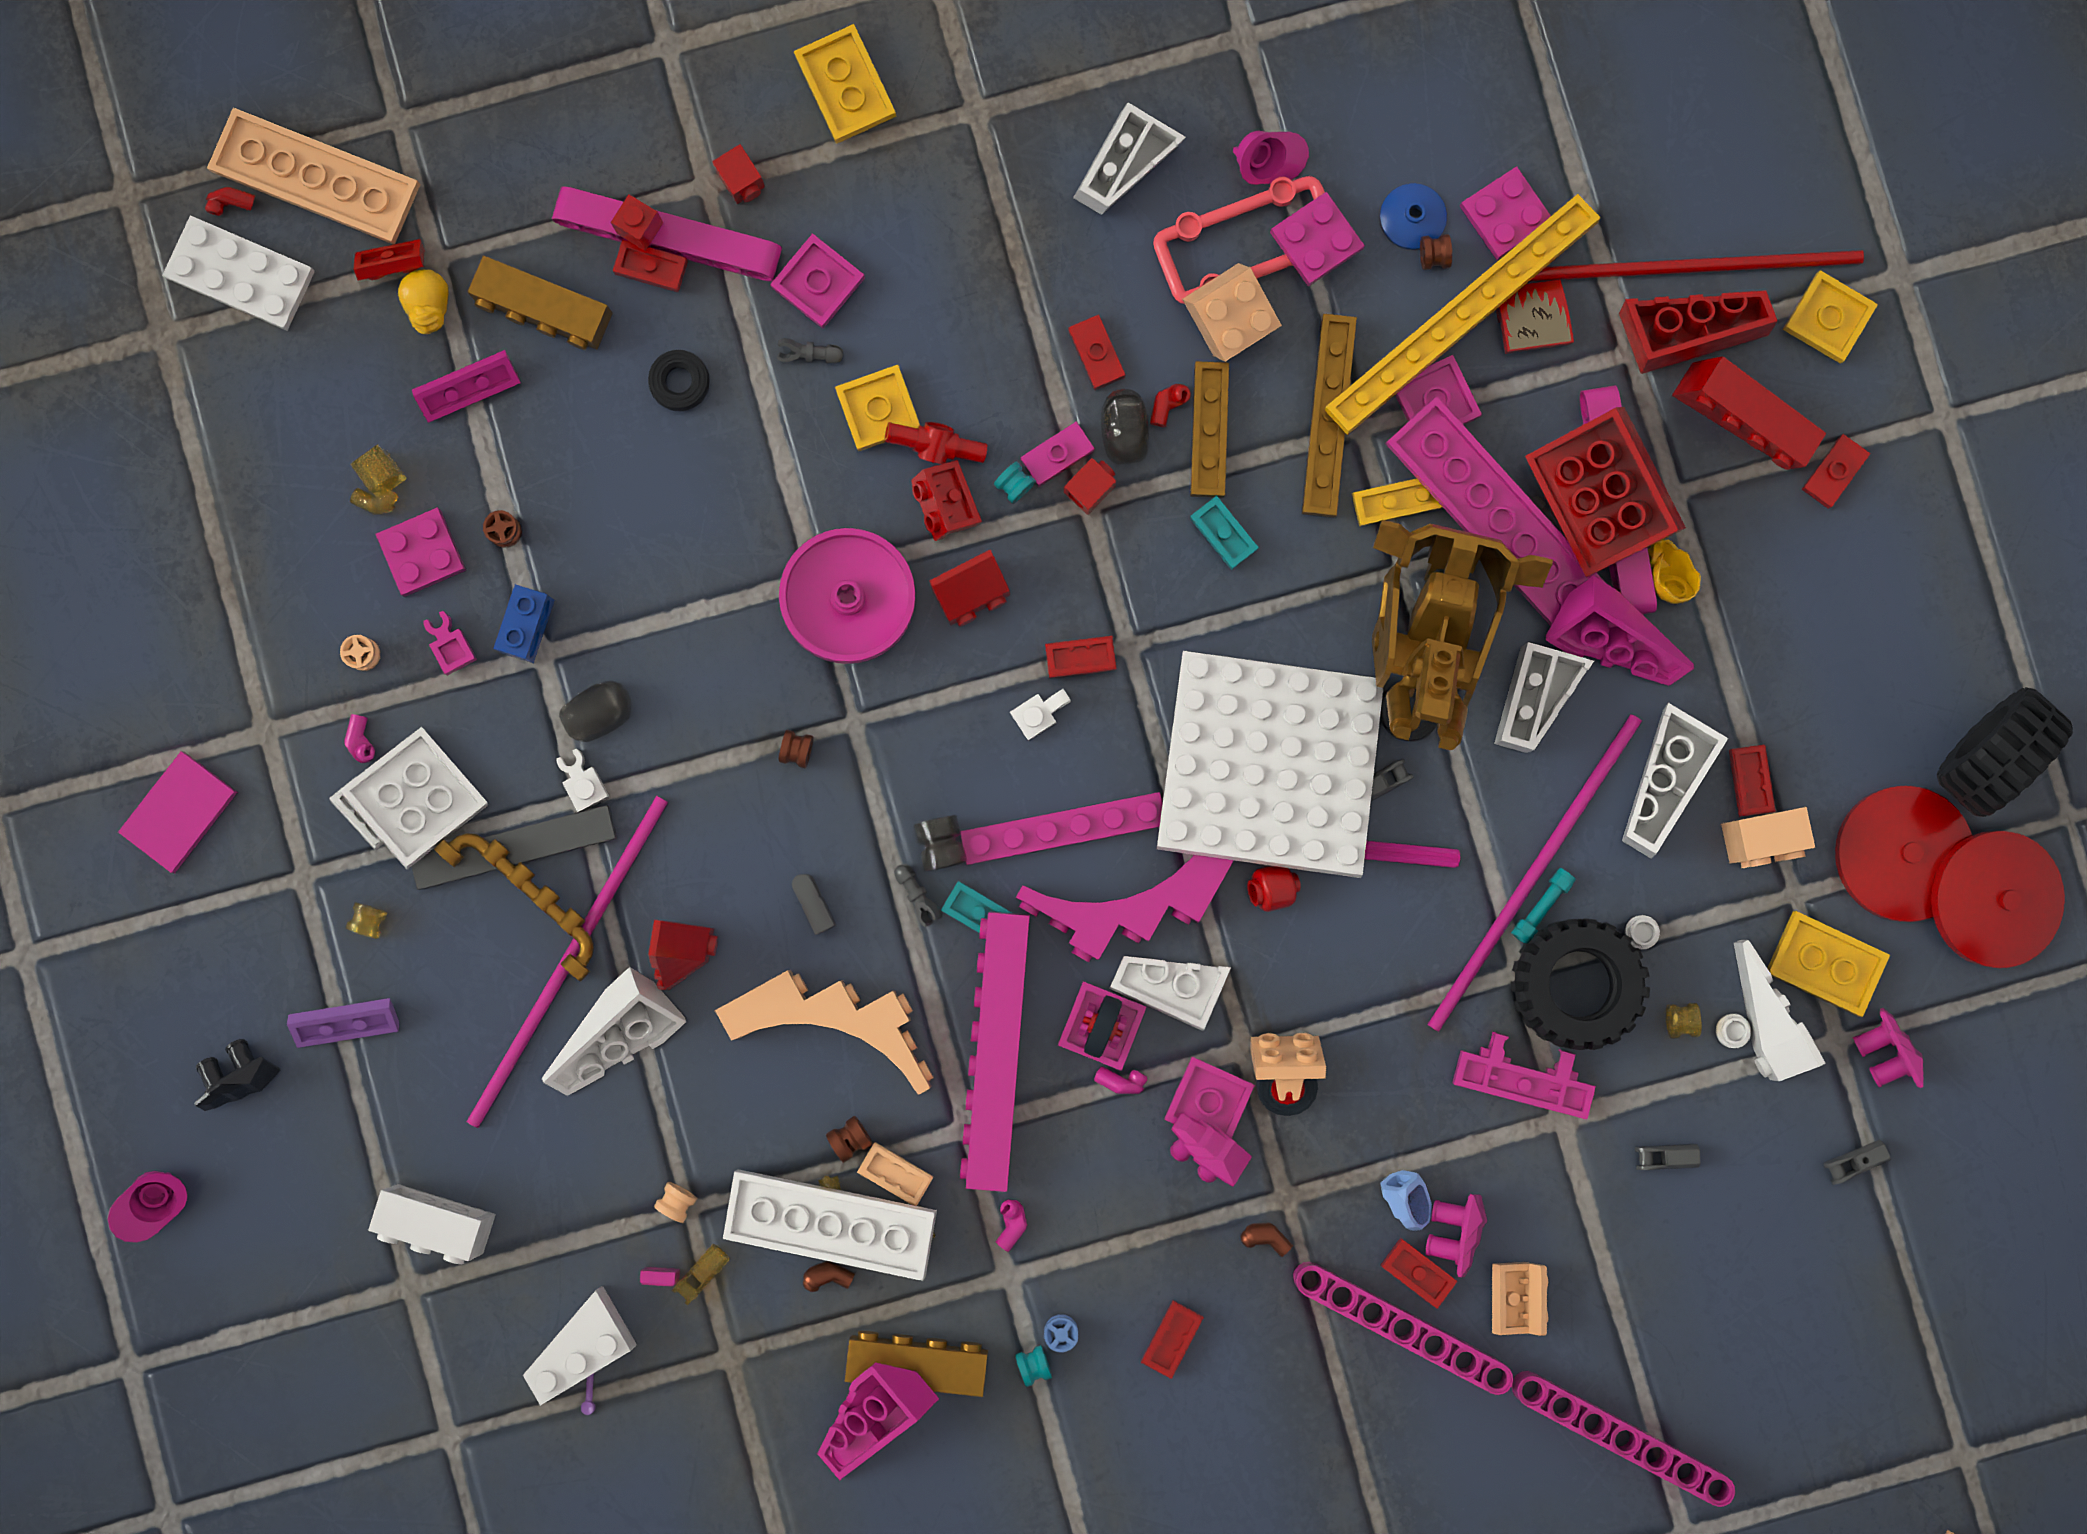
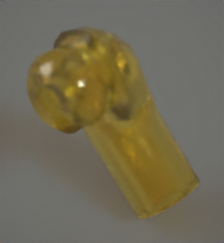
(375, 504)

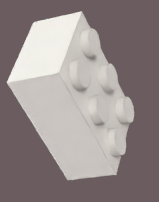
(431, 1223)

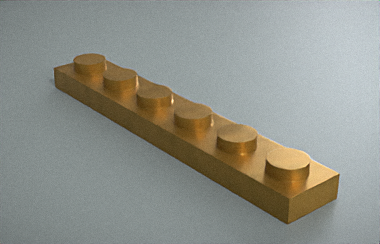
(1326, 436)

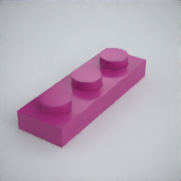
(466, 386)

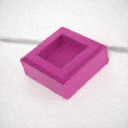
(659, 1276)

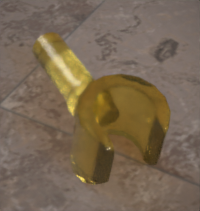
(828, 1182)

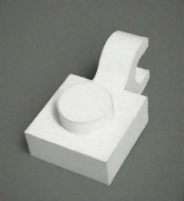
(1036, 716)

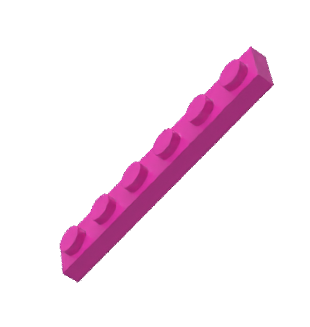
(1062, 828)

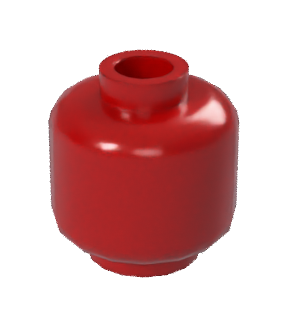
(1273, 888)

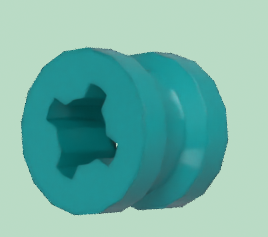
(1014, 482)
(1033, 1366)

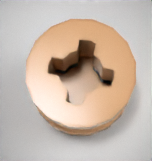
(352, 652)
(675, 1202)

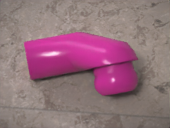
(356, 741)
(1121, 1085)
(1015, 1224)

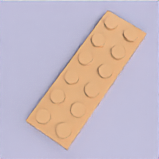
(313, 176)

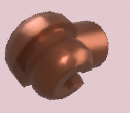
(1266, 1234)
(825, 1273)

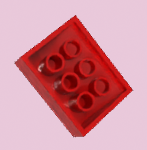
(1605, 491)

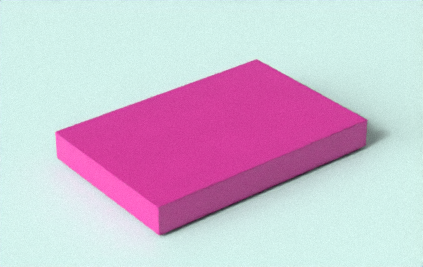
(177, 812)

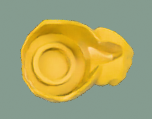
(424, 299)
(1673, 573)

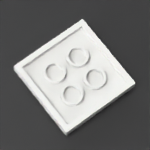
(414, 798)

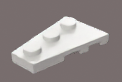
(1173, 988)

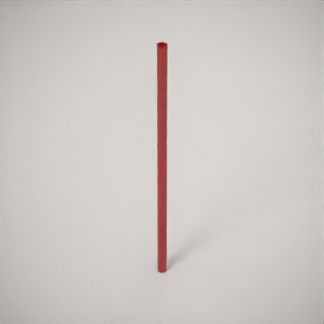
(1700, 265)

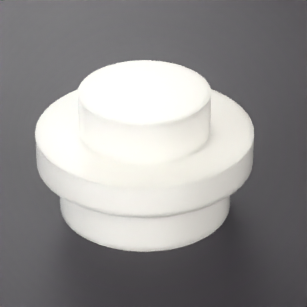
(1643, 931)
(1733, 1031)

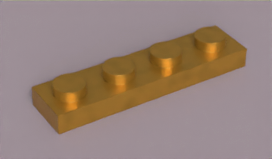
(1209, 429)

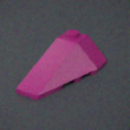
(1609, 628)
(876, 1411)

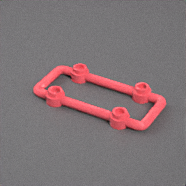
(1189, 227)

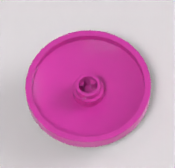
(847, 595)

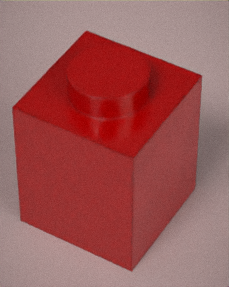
(739, 175)
(637, 222)
(1091, 485)

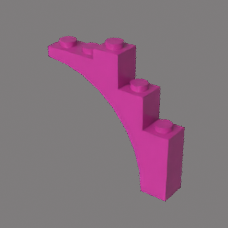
(1094, 923)

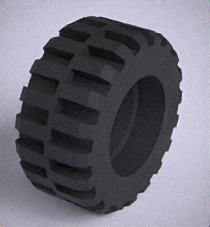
(2005, 752)
(1625, 990)

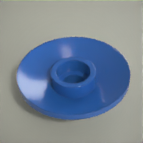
(1401, 226)

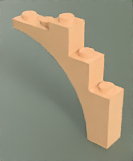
(835, 1007)

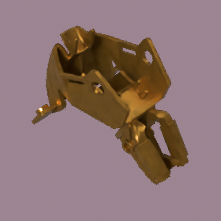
(1441, 623)

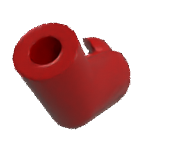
(1167, 400)

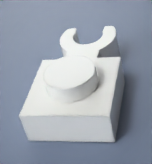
(584, 785)

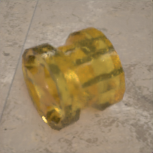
(366, 920)
(1683, 1020)

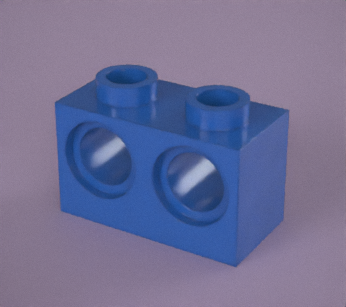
(524, 623)

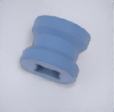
(1063, 1340)

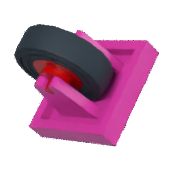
(1102, 1026)

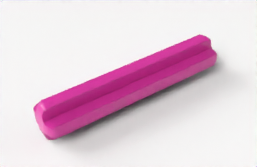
(1412, 854)

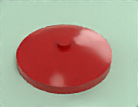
(1894, 848)
(1997, 899)

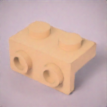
(1519, 1298)

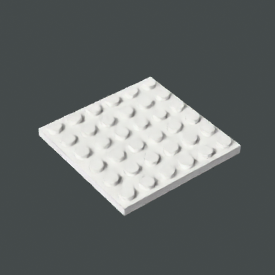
(1271, 764)

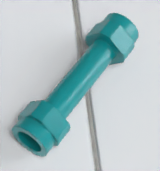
(1560, 883)

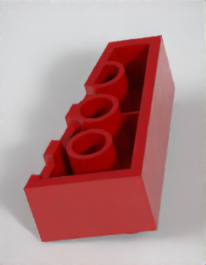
(1685, 328)
(1749, 411)

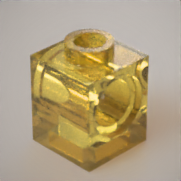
(378, 470)

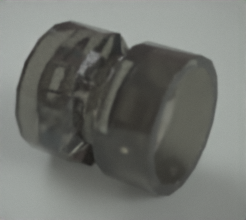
(940, 843)

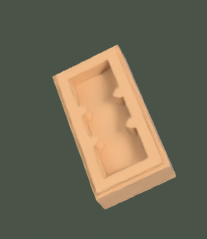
(895, 1174)

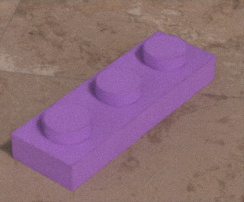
(343, 1023)

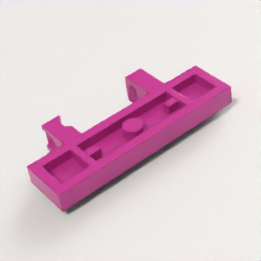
(1553, 1089)

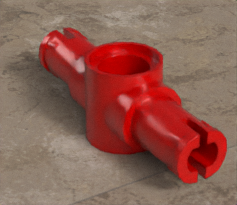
(935, 442)

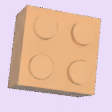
(1232, 312)
(1760, 837)

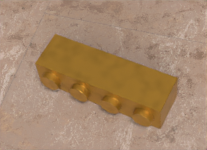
(540, 303)
(940, 1366)

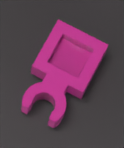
(450, 647)

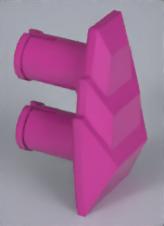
(1907, 1062)
(1211, 1149)
(1470, 1219)

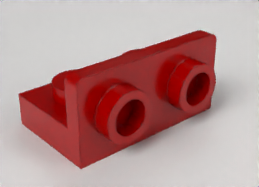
(945, 499)

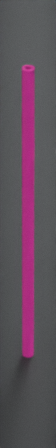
(1534, 873)
(560, 973)

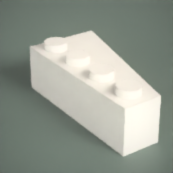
(1674, 769)

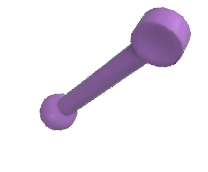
(588, 1406)

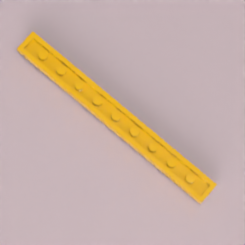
(1462, 314)

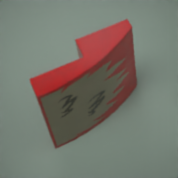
(1535, 318)

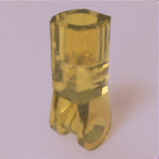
(703, 1270)

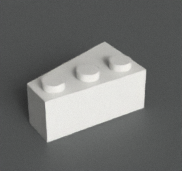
(1127, 155)
(1537, 693)
(581, 1348)

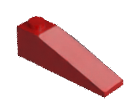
(679, 951)

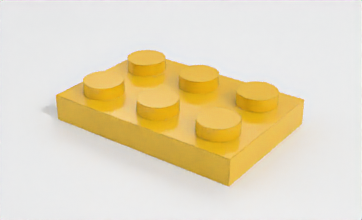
(845, 83)
(1827, 964)

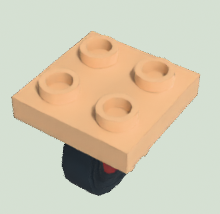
(1287, 1071)

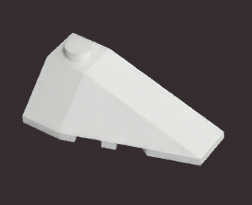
(621, 1023)
(1776, 1038)

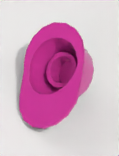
(1271, 155)
(147, 1206)

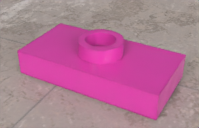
(1057, 454)

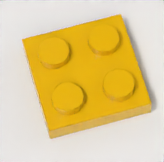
(1830, 317)
(873, 403)

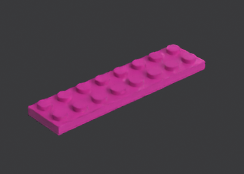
(1486, 499)

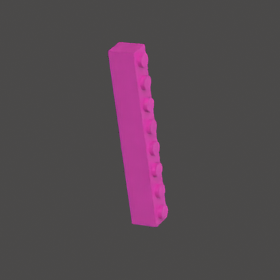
(997, 1051)

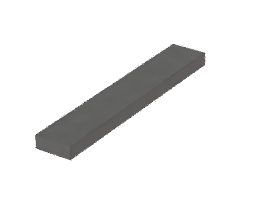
(523, 844)

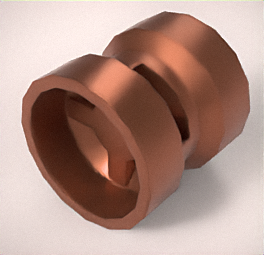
(856, 1135)

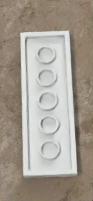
(830, 1224)

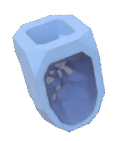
(1408, 1199)

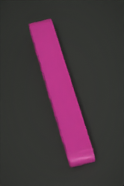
(677, 235)
(1633, 574)
(1415, 1339)
(1634, 1450)

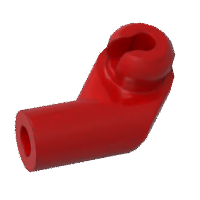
(228, 196)

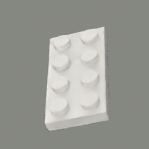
(238, 273)

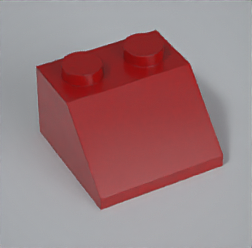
(970, 589)

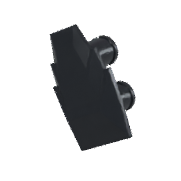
(248, 1078)

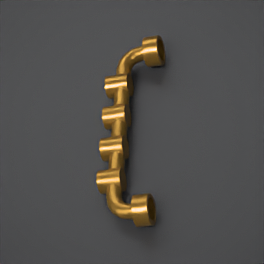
(521, 877)

